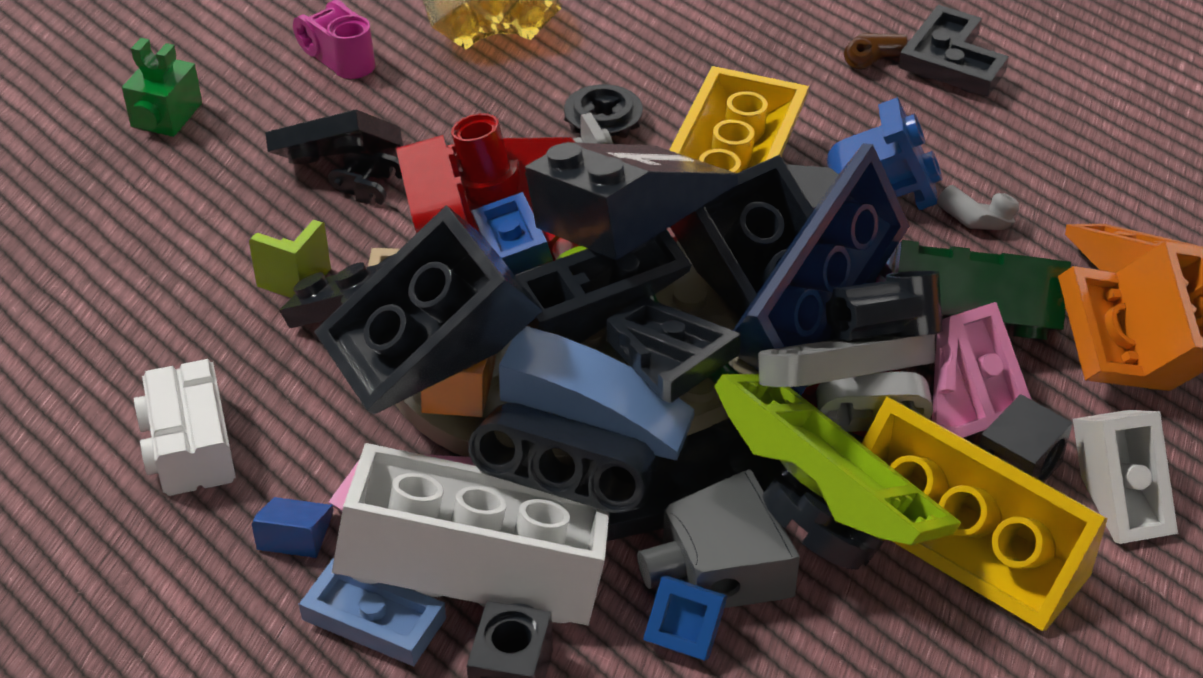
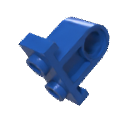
(900, 152)

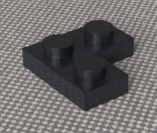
(945, 53)

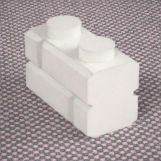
(186, 428)

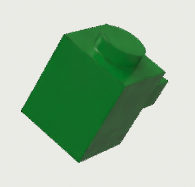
(161, 91)

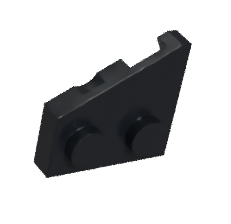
(670, 346)

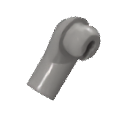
(977, 215)

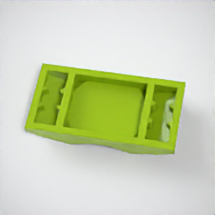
(831, 463)

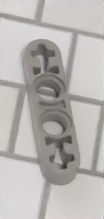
(842, 359)

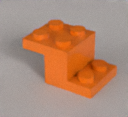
(1141, 321)

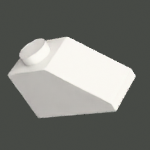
(1127, 473)

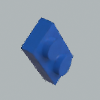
(513, 233)

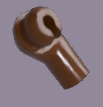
(870, 47)

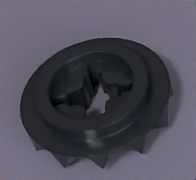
(605, 100)

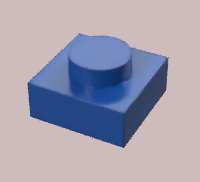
(685, 617)

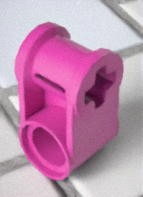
(337, 40)

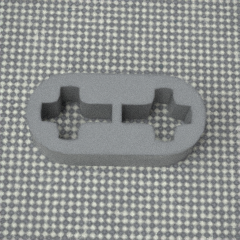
(866, 395)

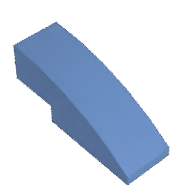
(591, 389)

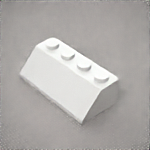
(469, 535)

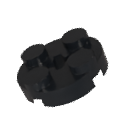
(831, 540)

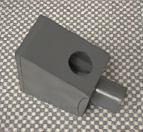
(725, 544)

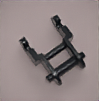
(369, 166)

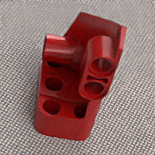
(472, 172)

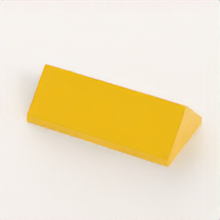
(739, 119)
(1016, 534)

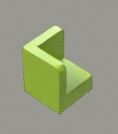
(285, 262)

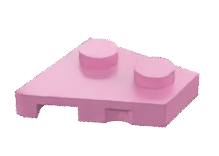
(974, 371)

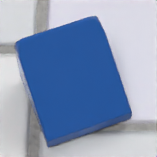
(291, 526)

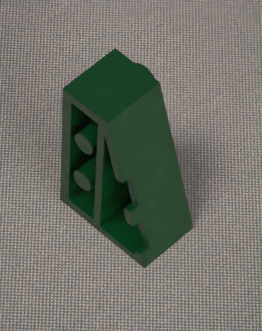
(1021, 285)

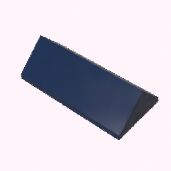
(837, 247)

